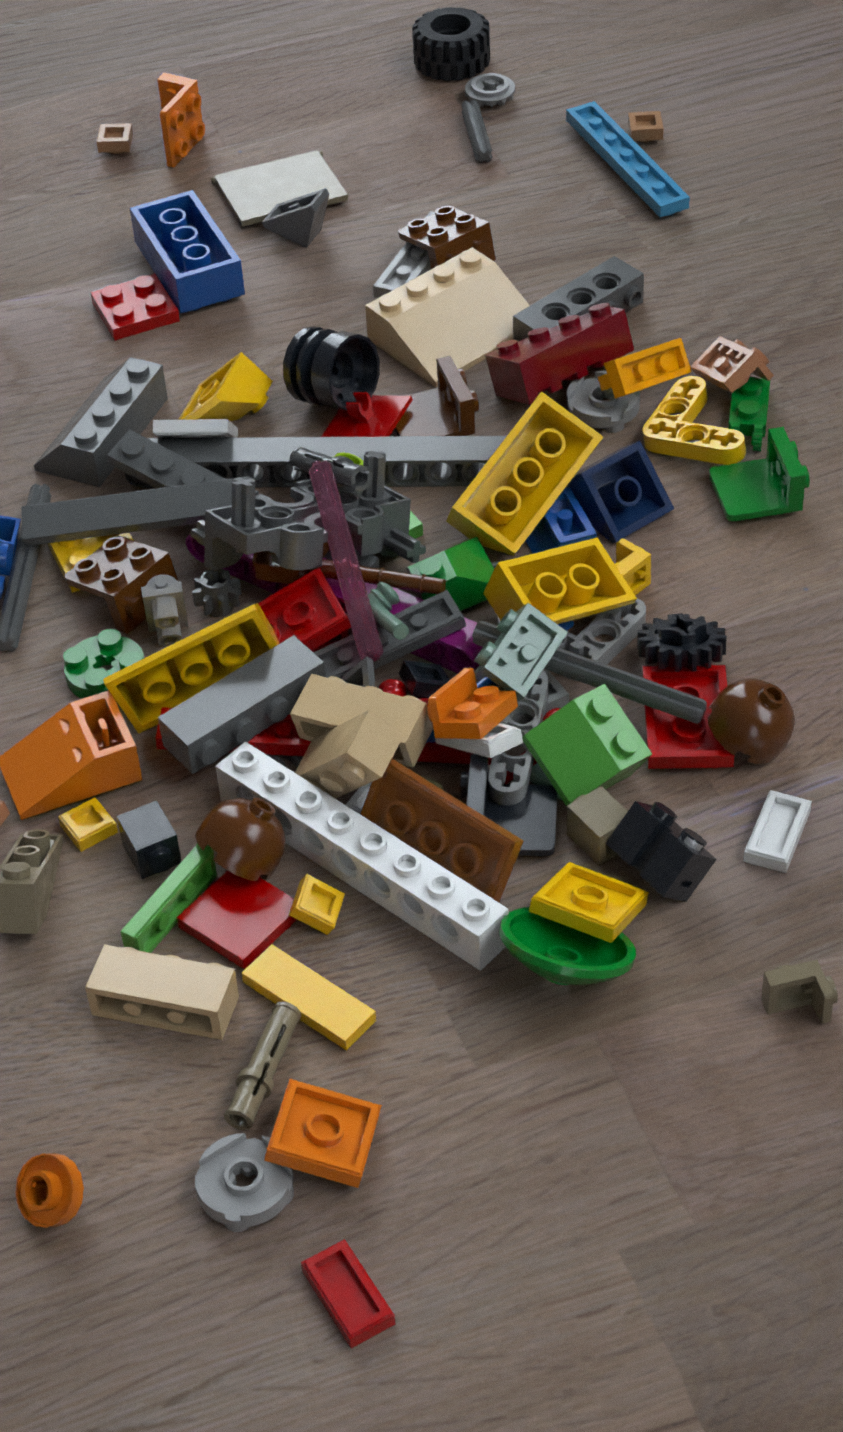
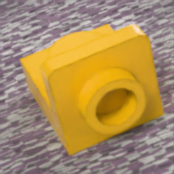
(634, 565)

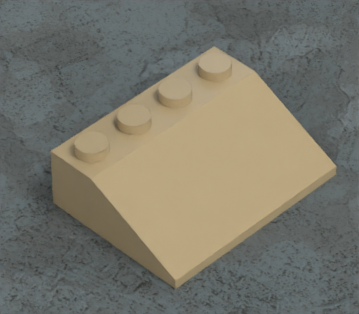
(448, 311)

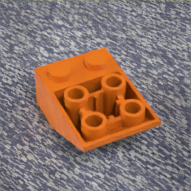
(71, 757)

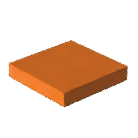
(323, 1133)

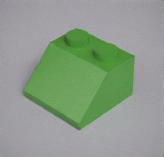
(587, 745)

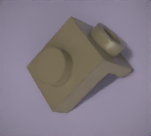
(799, 986)

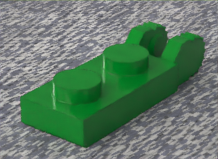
(750, 410)

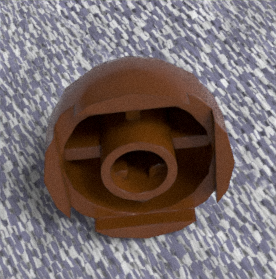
(752, 719)
(244, 836)

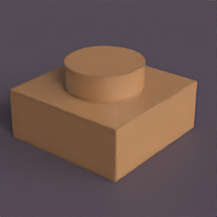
(645, 126)
(114, 138)

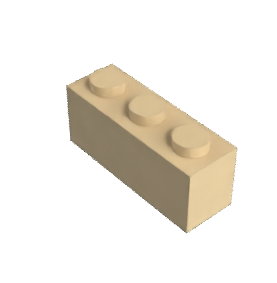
(333, 701)
(350, 754)
(162, 991)

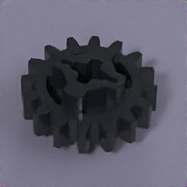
(681, 642)

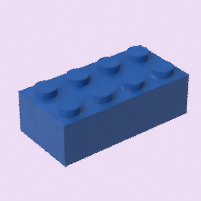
(187, 251)

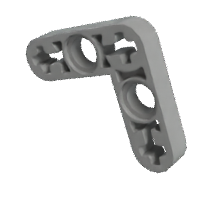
(610, 624)

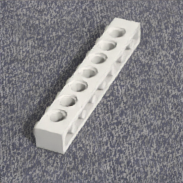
(369, 857)

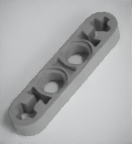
(519, 765)

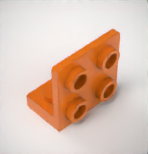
(179, 116)

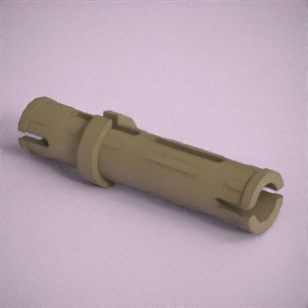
(256, 1079)

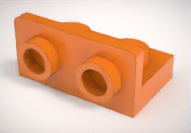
(466, 711)

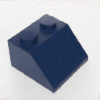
(621, 492)

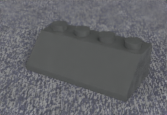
(120, 403)

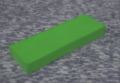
(174, 895)

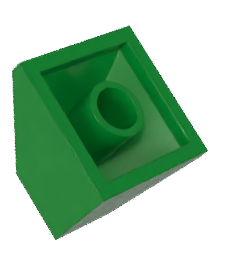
(463, 568)

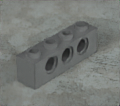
(607, 283)

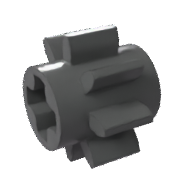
(216, 592)

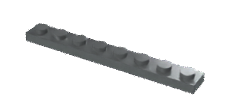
(165, 468)

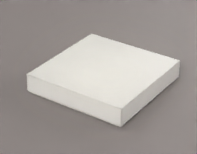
(195, 428)

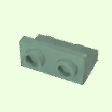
(520, 651)

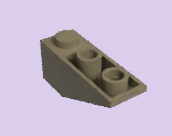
(28, 881)

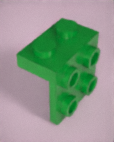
(762, 485)

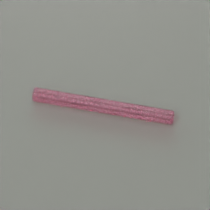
(345, 561)

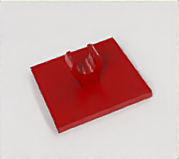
(368, 416)

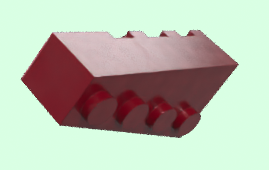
(559, 353)

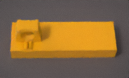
(645, 368)

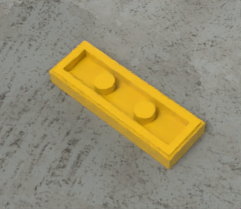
(321, 1002)

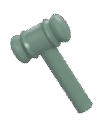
(381, 603)

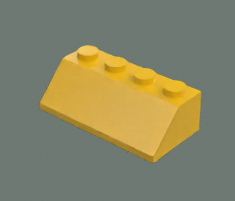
(524, 476)
(190, 665)

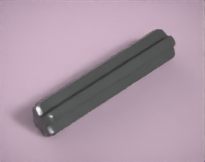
(476, 131)

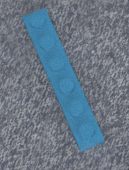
(628, 159)

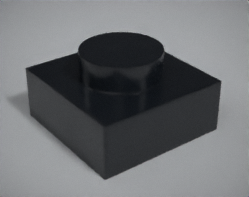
(422, 678)

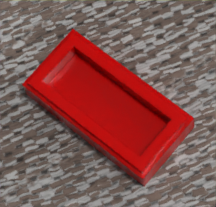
(348, 1293)

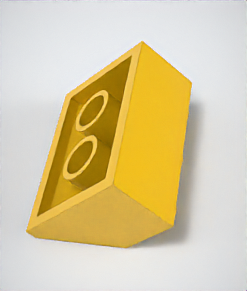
(560, 583)

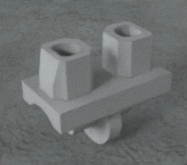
(165, 608)

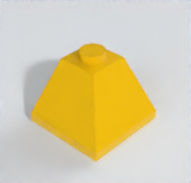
(229, 392)

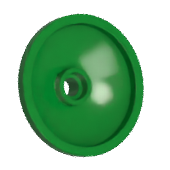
(563, 952)

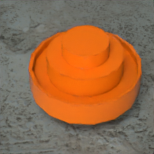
(49, 1190)

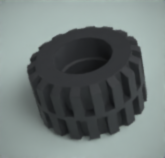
(451, 43)

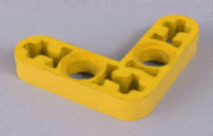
(671, 433)

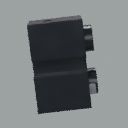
(663, 852)

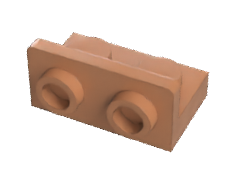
(731, 364)

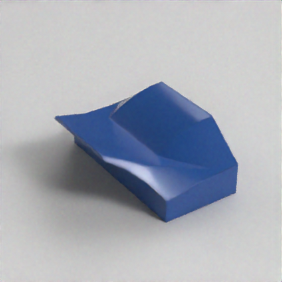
(561, 525)

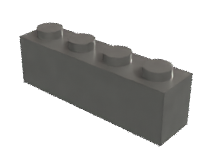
(239, 705)

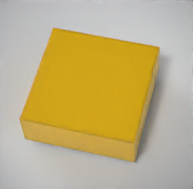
(88, 824)
(317, 904)

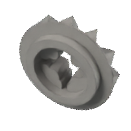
(490, 89)

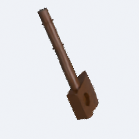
(270, 571)

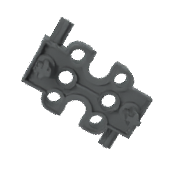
(295, 531)

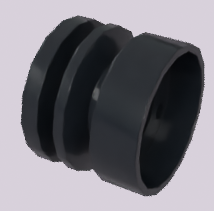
(330, 367)

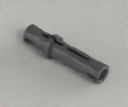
(344, 470)

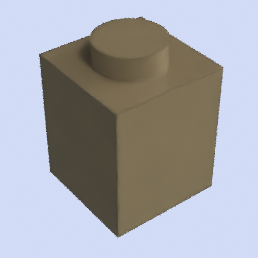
(592, 822)

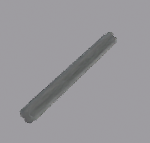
(20, 580)
(616, 680)

